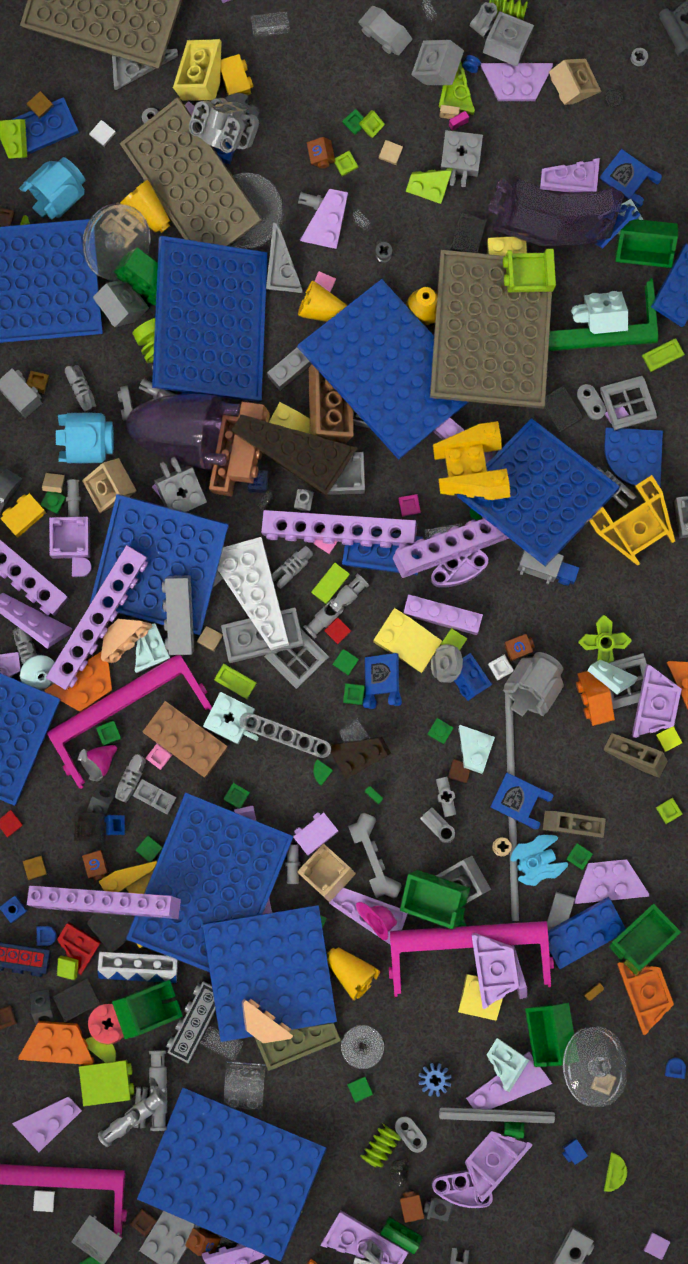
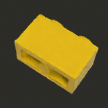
(234, 75)
(22, 515)

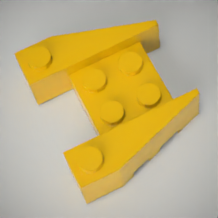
(467, 463)
(638, 527)
(132, 878)

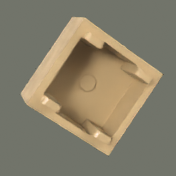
(326, 872)

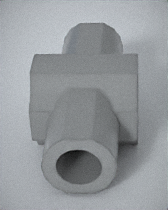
(303, 500)
(443, 786)

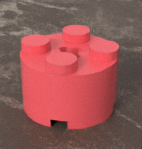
(97, 1028)

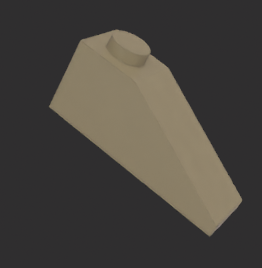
(636, 754)
(574, 824)

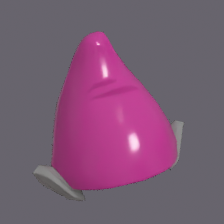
(97, 761)

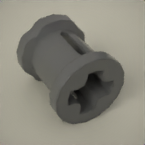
(382, 257)

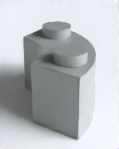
(385, 30)

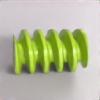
(515, 10)
(381, 1146)

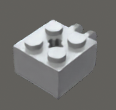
(462, 165)
(171, 482)

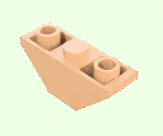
(122, 637)
(262, 1024)

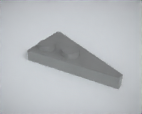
(128, 71)
(281, 270)

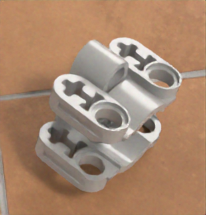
(224, 124)

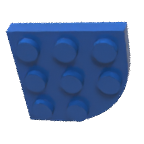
(634, 454)

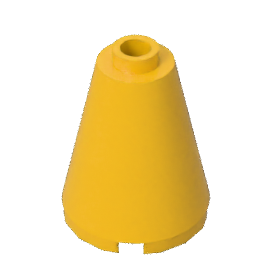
(149, 205)
(320, 303)
(423, 305)
(351, 972)

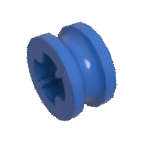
(471, 63)

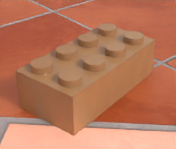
(329, 413)
(185, 739)

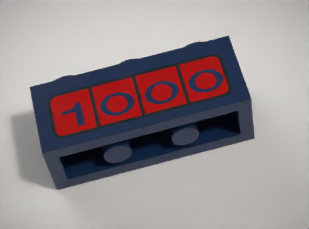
(24, 958)

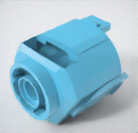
(56, 187)
(86, 437)

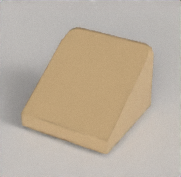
(209, 638)

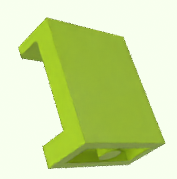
(529, 271)
(106, 1082)

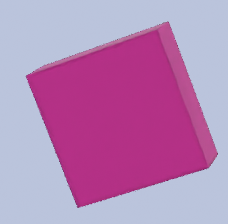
(458, 120)
(409, 505)

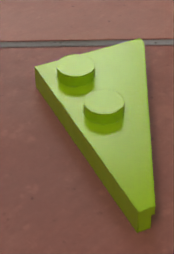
(458, 93)

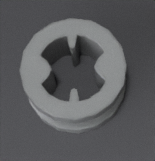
(644, 56)

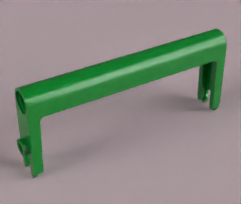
(635, 335)

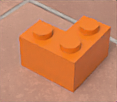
(596, 698)

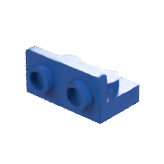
(472, 678)

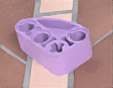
(464, 572)
(460, 1195)

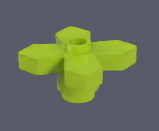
(615, 640)

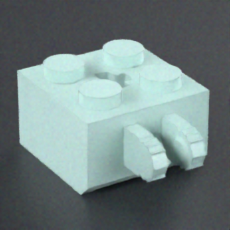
(603, 312)
(232, 731)

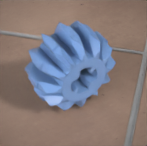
(430, 1085)

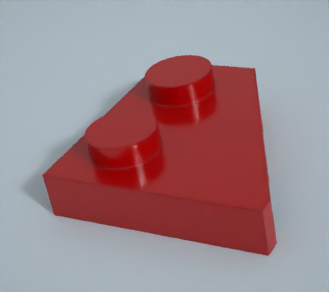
(78, 945)

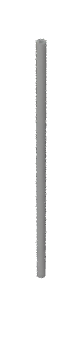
(512, 822)

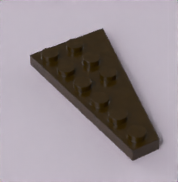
(303, 454)

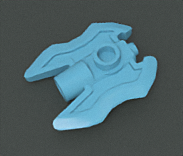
(535, 861)

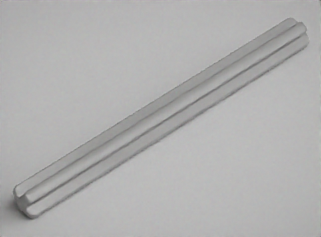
(496, 1115)

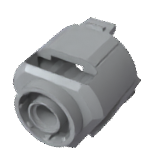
(535, 684)

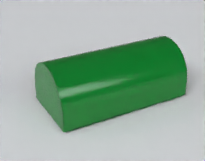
(401, 1235)

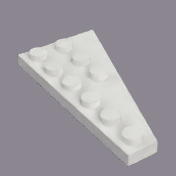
(250, 579)

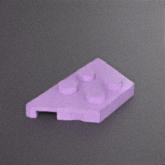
(516, 82)
(656, 703)
(610, 880)
(495, 968)
(493, 1161)

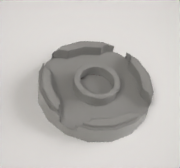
(446, 663)

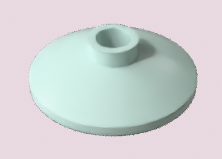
(33, 668)

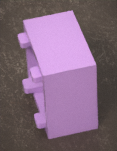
(69, 537)
(315, 833)

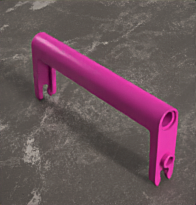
(117, 701)
(462, 938)
(70, 1178)

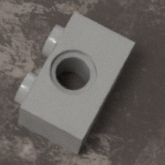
(574, 1239)

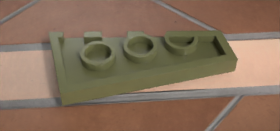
(303, 1042)

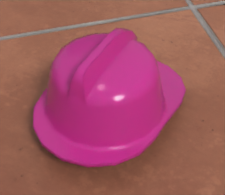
(378, 918)

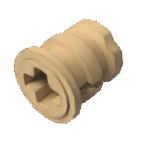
(497, 851)

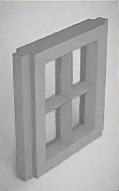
(633, 419)
(623, 664)
(285, 668)

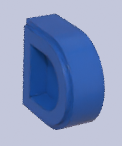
(45, 935)
(675, 1068)

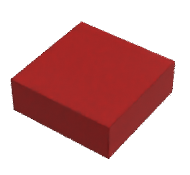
(337, 631)
(10, 823)

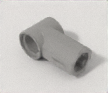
(484, 19)
(437, 824)

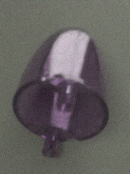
(182, 427)

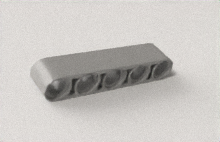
(294, 735)

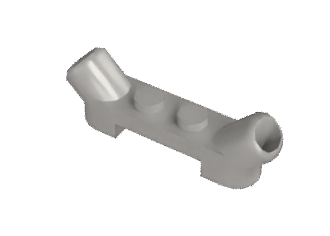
(381, 884)

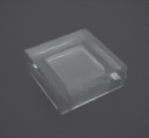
(429, 10)
(361, 220)

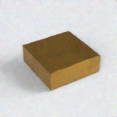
(40, 104)
(38, 381)
(34, 867)
(594, 991)

